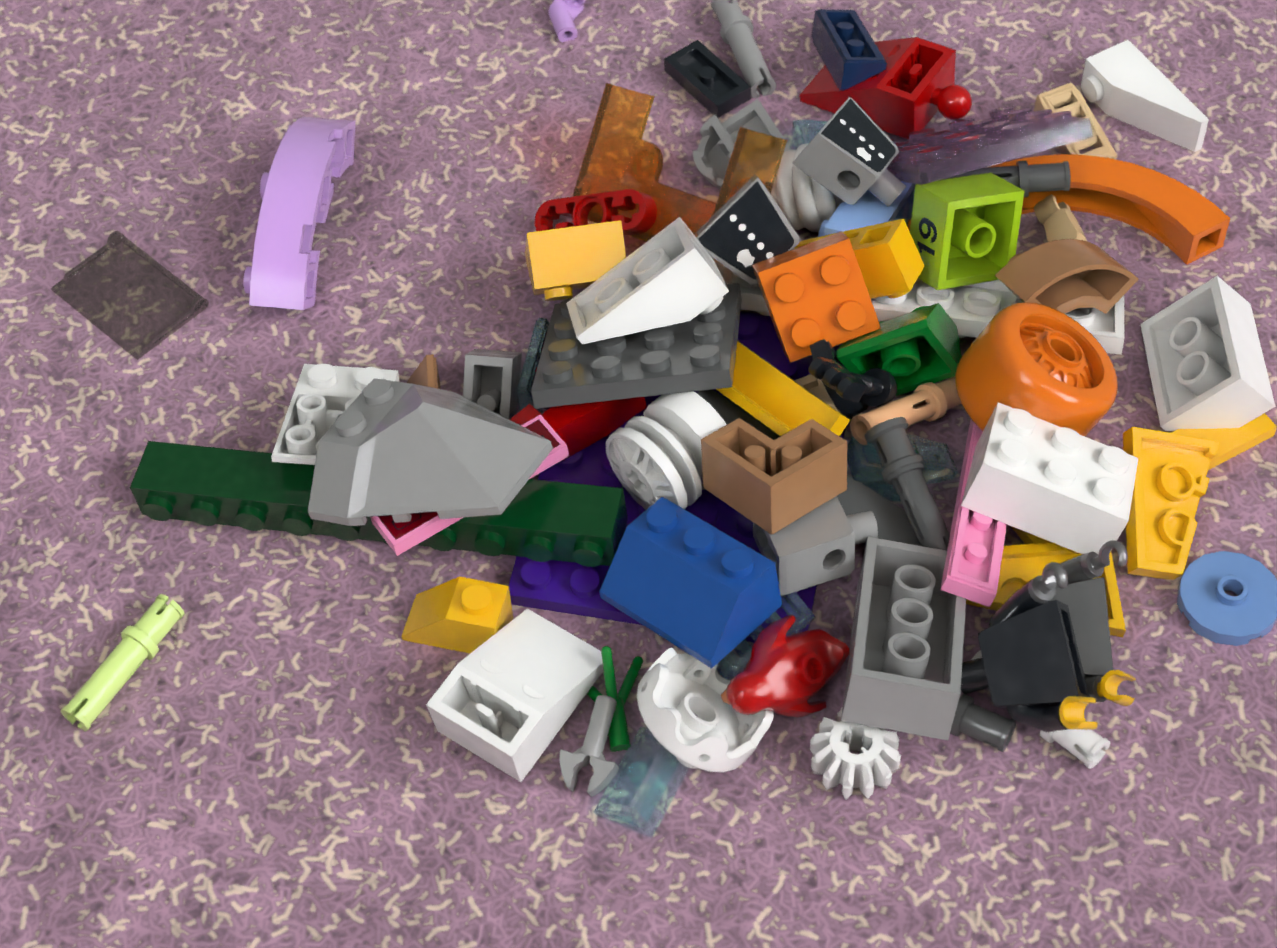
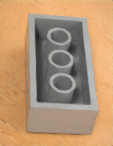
(904, 642)

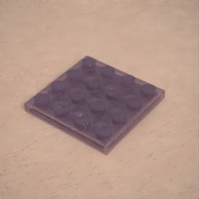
(984, 142)

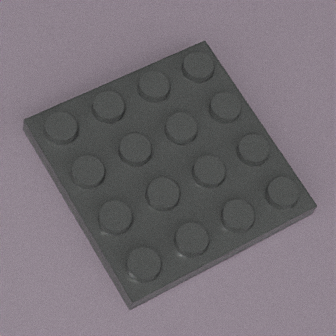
(639, 364)

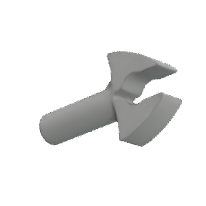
(592, 750)

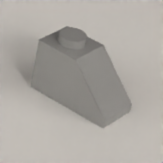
(493, 380)

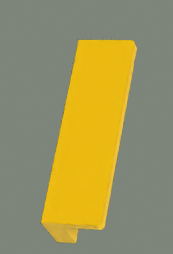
(776, 397)

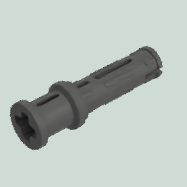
(905, 471)

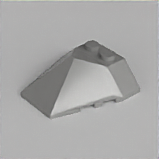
(418, 453)

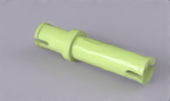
(136, 645)

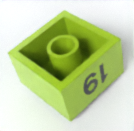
(965, 228)

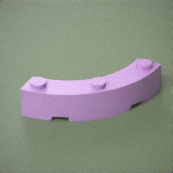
(293, 200)

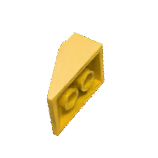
(572, 257)

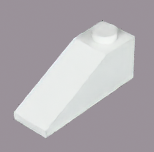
(1140, 95)

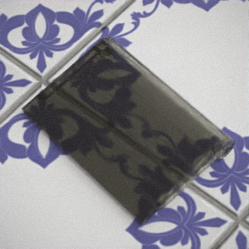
(129, 296)

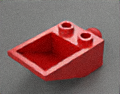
(904, 95)

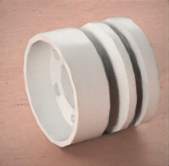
(662, 449)

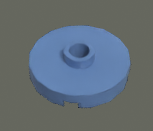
(1222, 616)

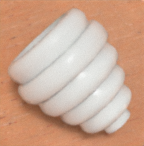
(800, 196)

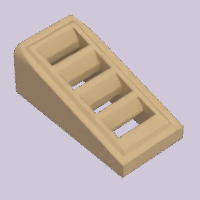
(1070, 99)

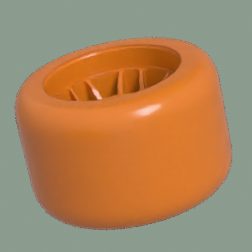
(1037, 364)

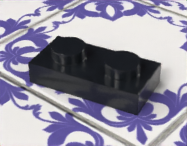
(707, 78)

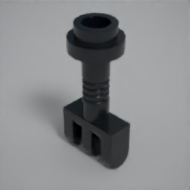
(874, 387)

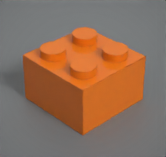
(816, 295)

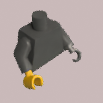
(1090, 622)

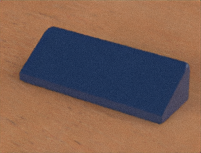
(846, 47)

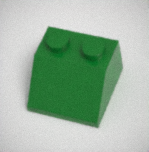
(911, 347)

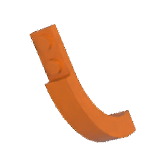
(1137, 197)

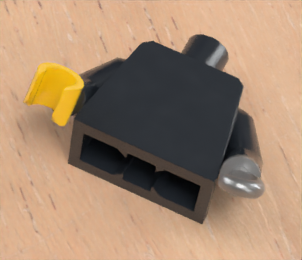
(1033, 659)

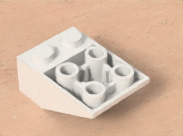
(317, 402)
(515, 692)

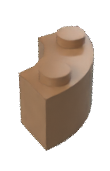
(1067, 276)

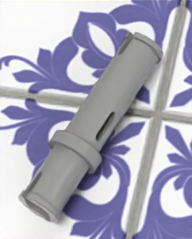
(737, 32)

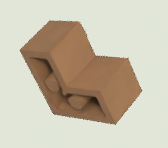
(774, 478)

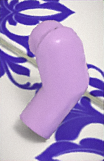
(562, 16)

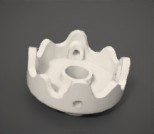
(680, 688)

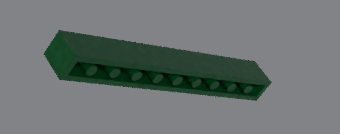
(254, 493)

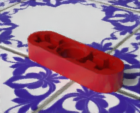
(580, 206)

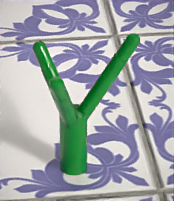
(618, 732)

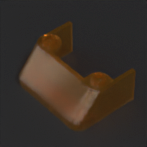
(623, 160)

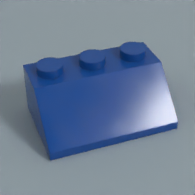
(690, 582)

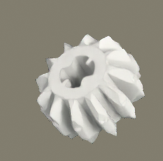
(862, 771)

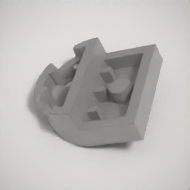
(719, 140)

